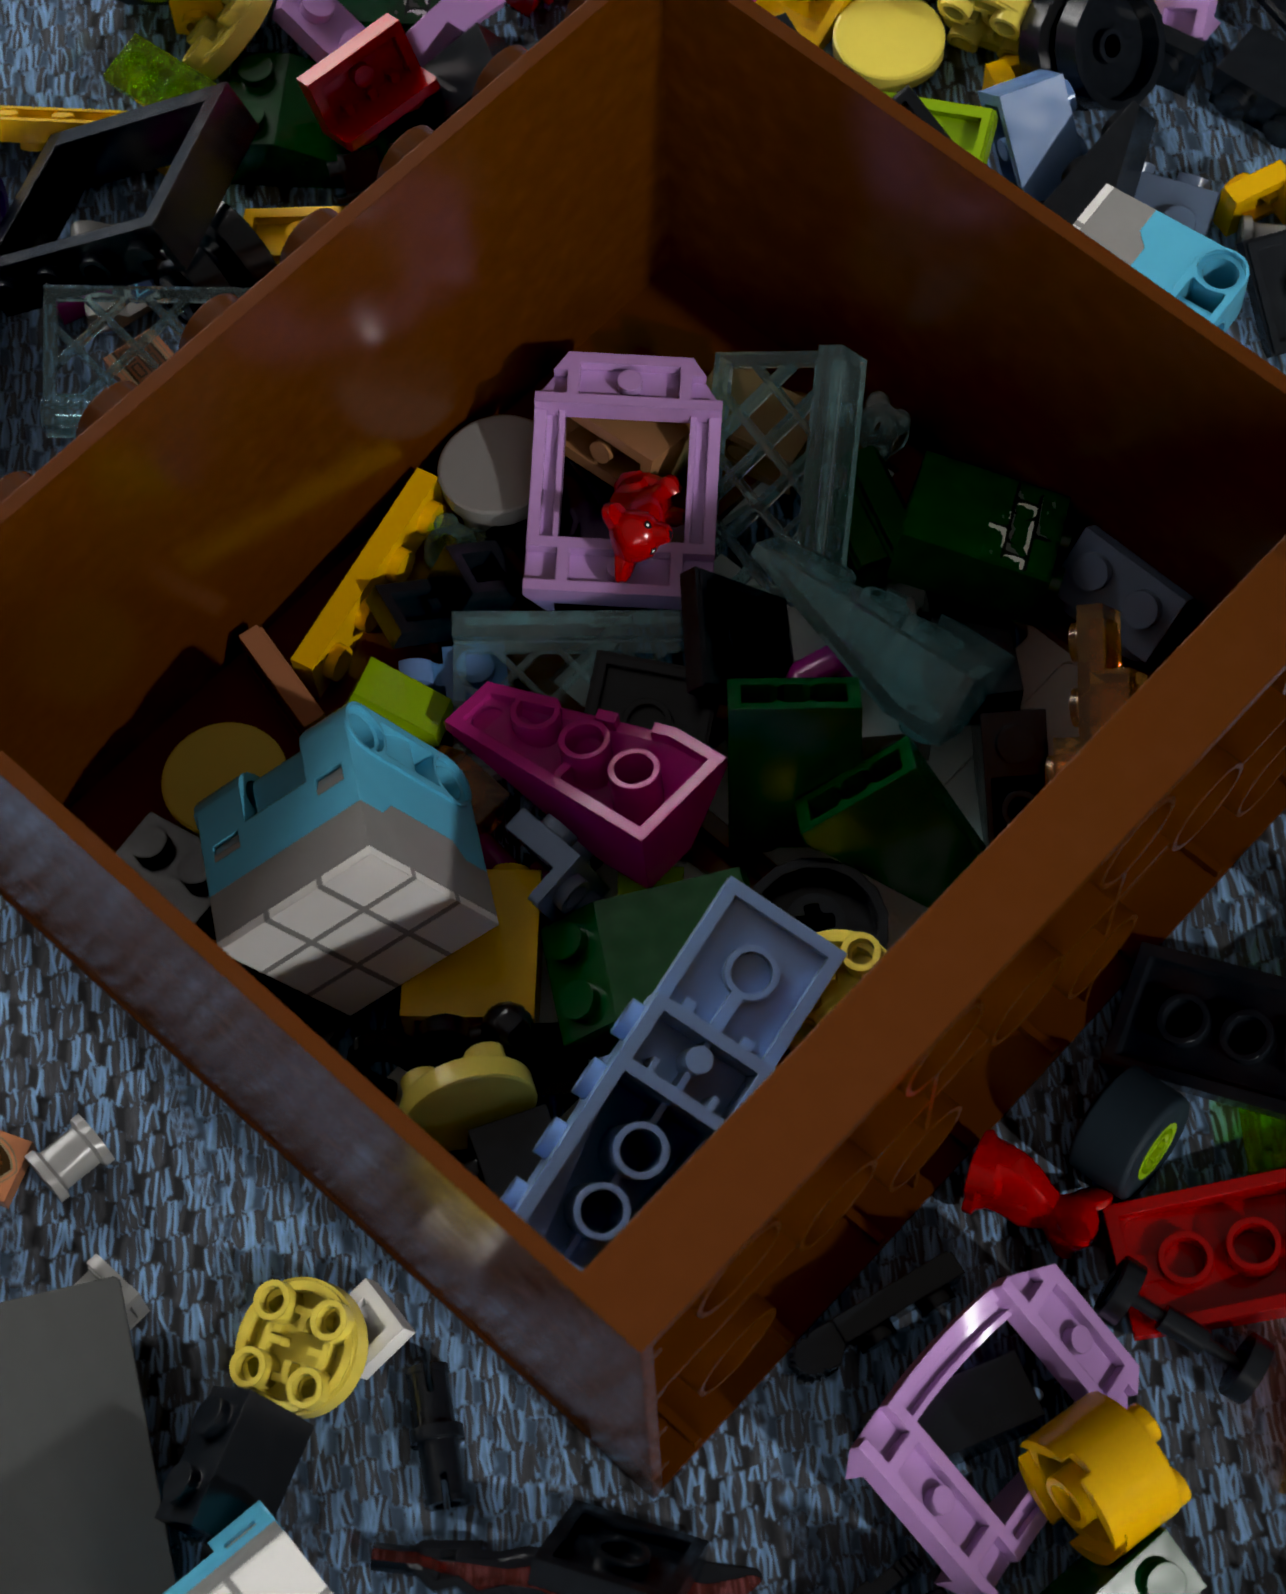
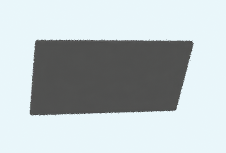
(76, 1450)

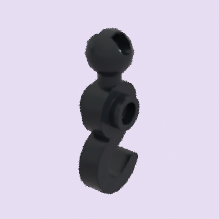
(439, 1041)

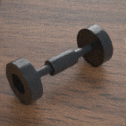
(1244, 1367)

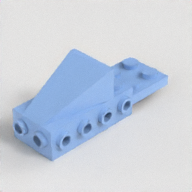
(675, 1071)

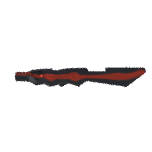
(472, 1570)

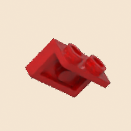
(367, 84)

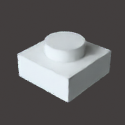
(384, 1322)

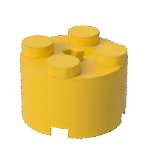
(1103, 1475)

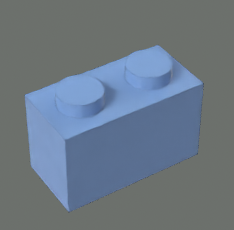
(1034, 130)

